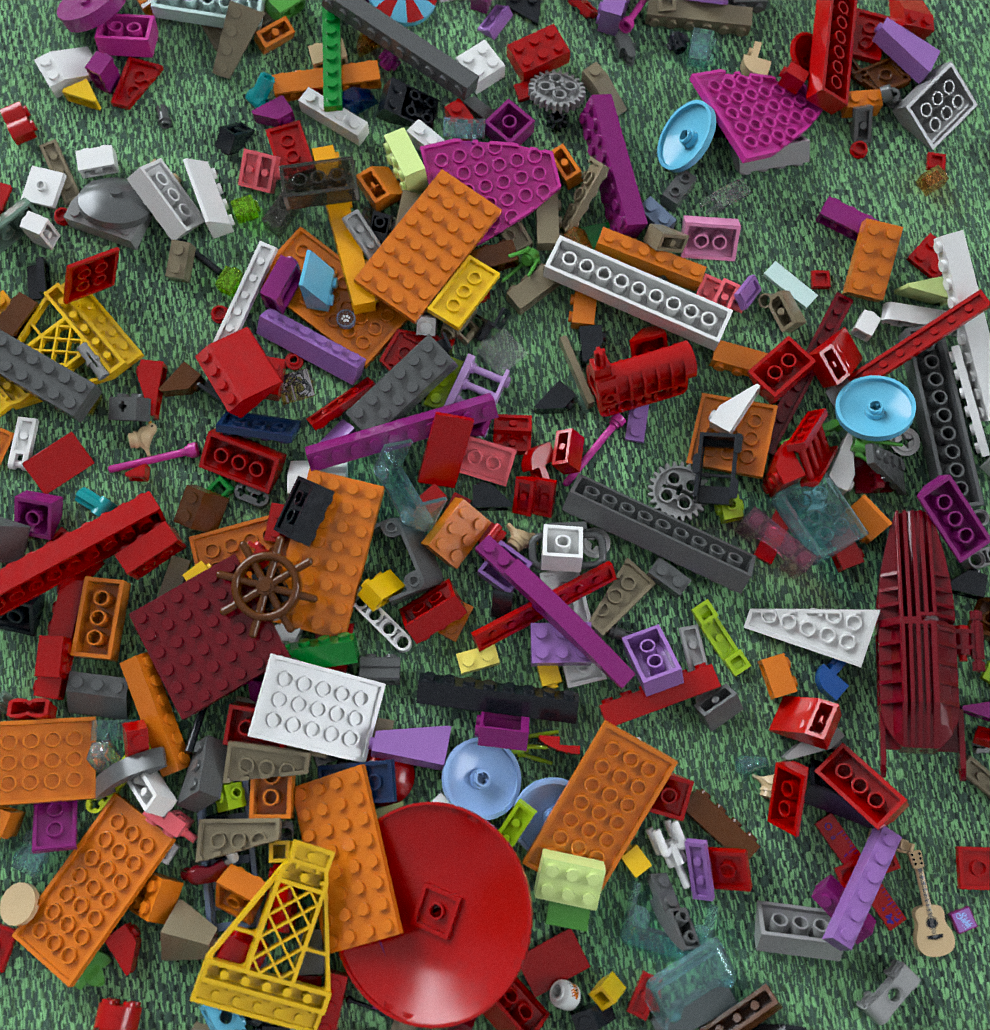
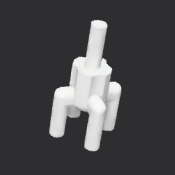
(671, 848)

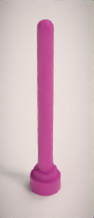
(627, 22)
(615, 422)
(190, 450)

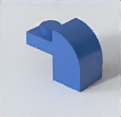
(827, 680)

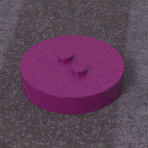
(87, 14)

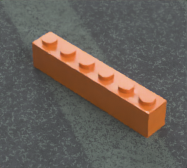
(294, 84)
(645, 258)
(156, 711)

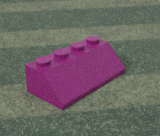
(953, 517)

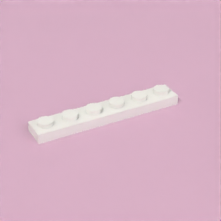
(247, 290)
(966, 392)

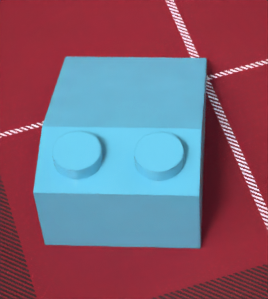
(317, 283)

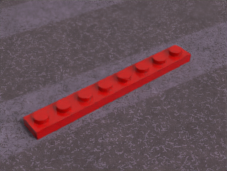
(925, 336)
(526, 614)

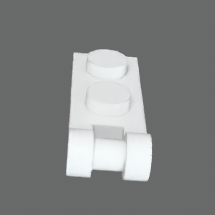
(23, 442)

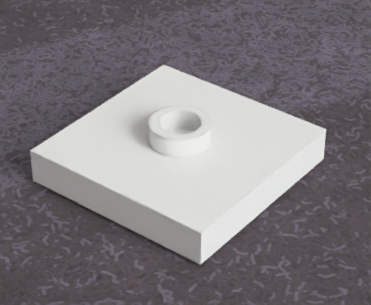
(44, 187)

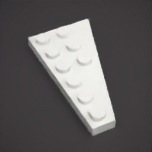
(831, 632)

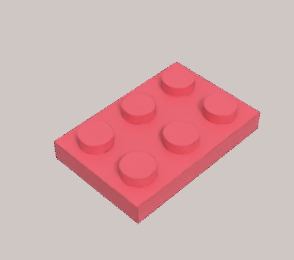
(488, 461)

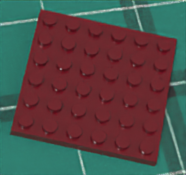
(197, 648)

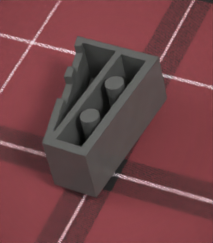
(204, 775)

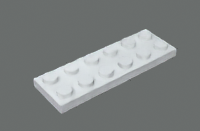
(574, 675)

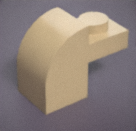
(753, 64)

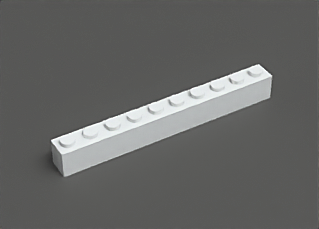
(974, 335)

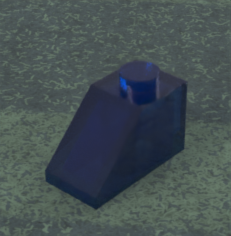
(358, 99)

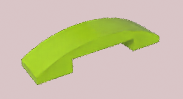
(719, 638)

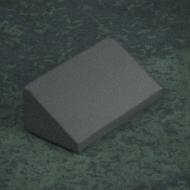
(478, 108)

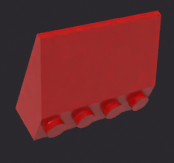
(239, 371)

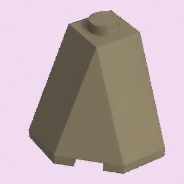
(186, 934)

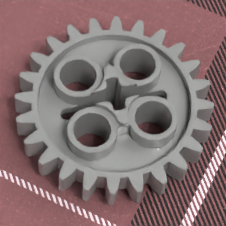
(556, 91)
(671, 507)

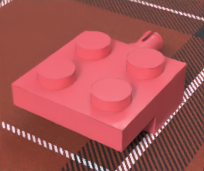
(259, 171)
(719, 291)
(174, 824)

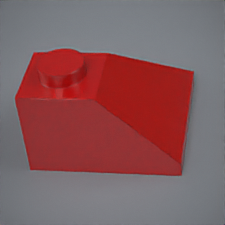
(648, 340)

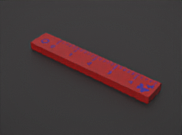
(847, 852)

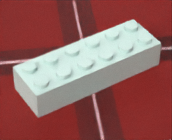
(200, 11)

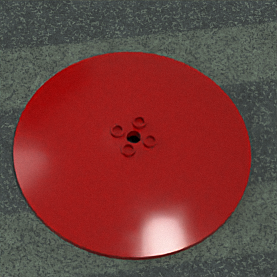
(469, 955)

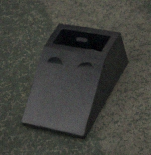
(403, 103)

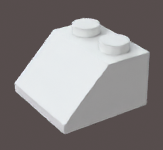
(562, 548)

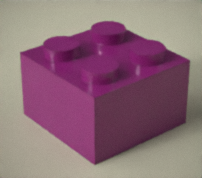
(509, 124)

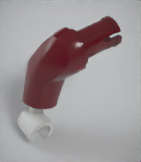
(208, 874)

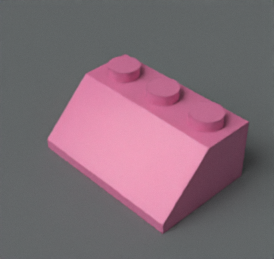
(711, 238)

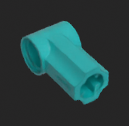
(259, 93)
(92, 501)

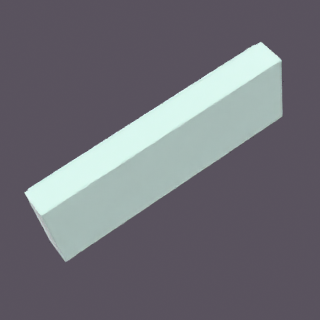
(786, 281)

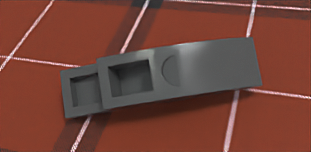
(671, 917)

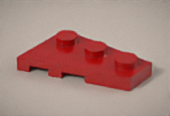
(134, 81)

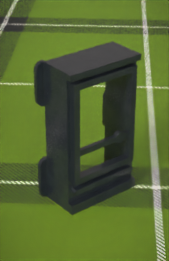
(714, 494)

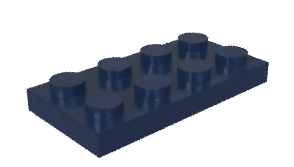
(259, 426)
(380, 776)

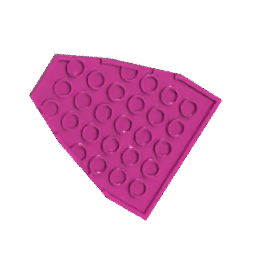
(755, 111)
(502, 172)

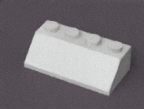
(209, 197)
(166, 199)

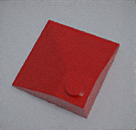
(90, 275)

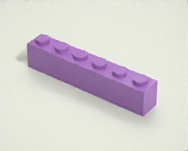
(310, 346)
(861, 889)

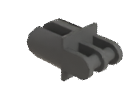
(625, 47)

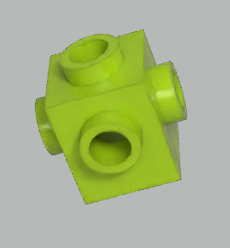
(730, 513)
(231, 797)

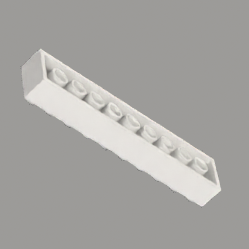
(637, 293)

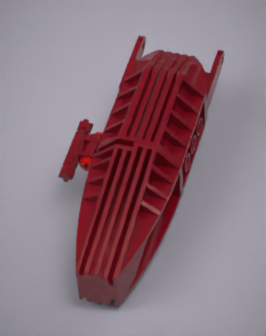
(920, 645)

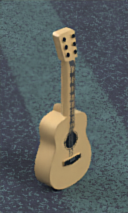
(931, 932)

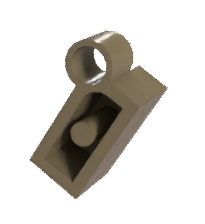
(783, 310)

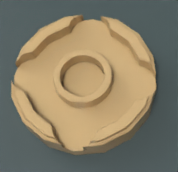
(19, 904)

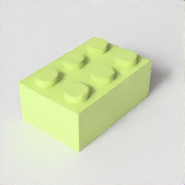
(405, 161)
(569, 879)

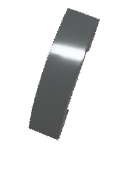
(129, 768)

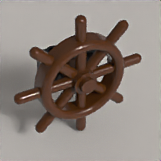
(267, 584)

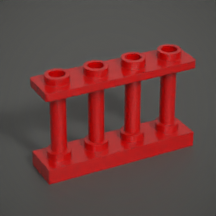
(812, 447)

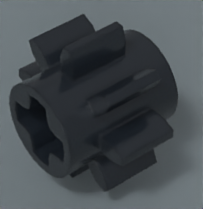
(677, 42)
(556, 125)

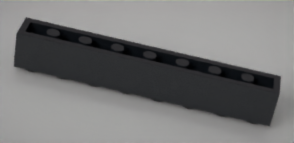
(497, 697)

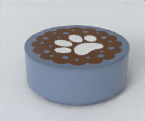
(346, 319)

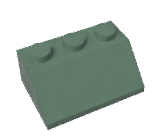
(10, 223)

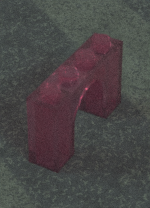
(794, 554)

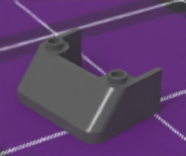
(427, 569)

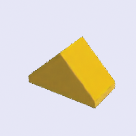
(82, 94)

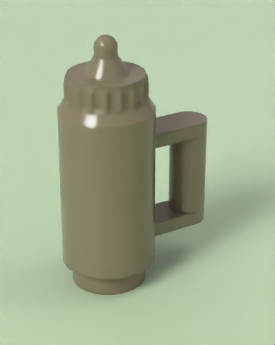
(451, 333)

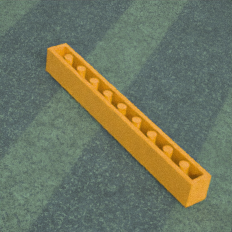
(348, 250)

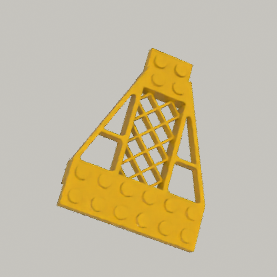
(91, 324)
(262, 993)

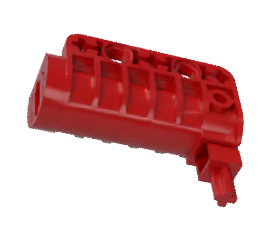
(640, 377)

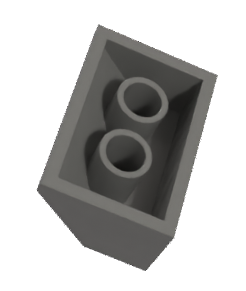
(98, 695)

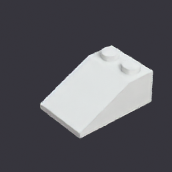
(64, 67)

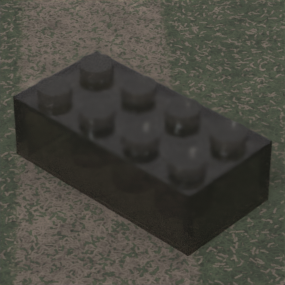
(319, 183)

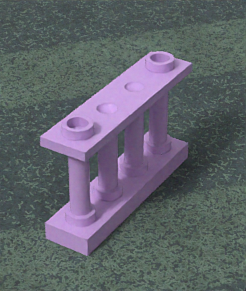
(463, 383)

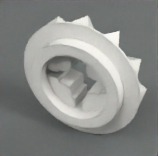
(912, 446)
(587, 544)

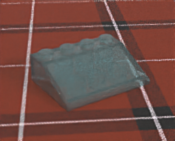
(819, 518)

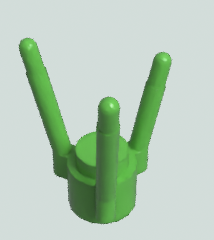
(529, 258)
(858, 446)

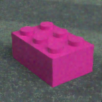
(128, 35)

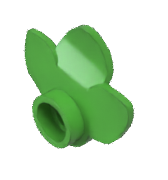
(93, 973)

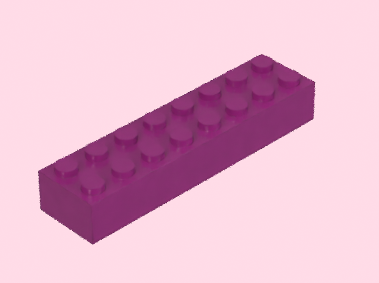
(607, 145)

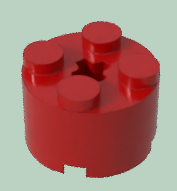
(117, 1016)

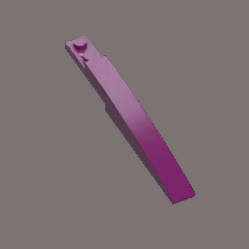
(555, 611)

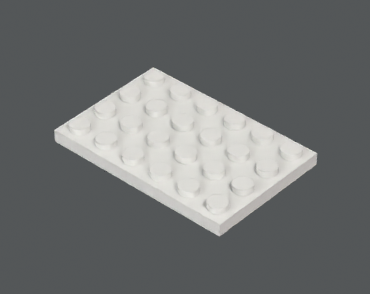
(316, 709)

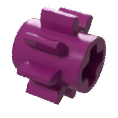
(389, 60)

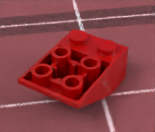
(836, 358)
(807, 720)

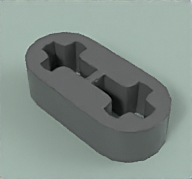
(250, 499)

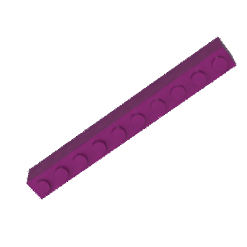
(413, 427)

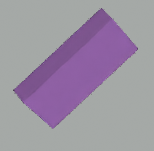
(747, 292)

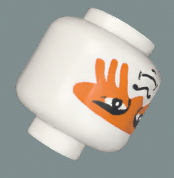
(565, 995)

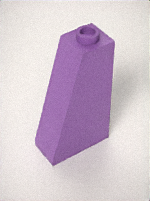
(906, 49)
(413, 746)

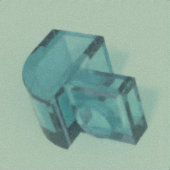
(464, 127)
(108, 729)

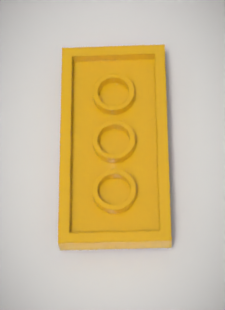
(463, 292)

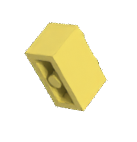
(473, 660)

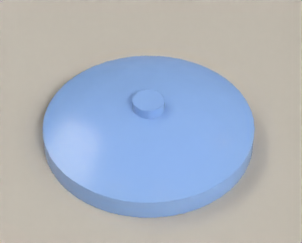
(481, 779)
(542, 797)

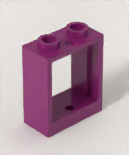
(281, 284)
(502, 731)

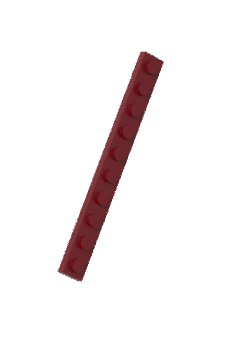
(790, 401)

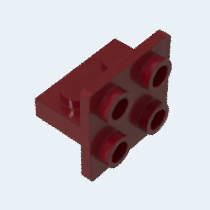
(867, 480)

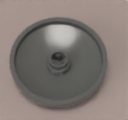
(112, 204)

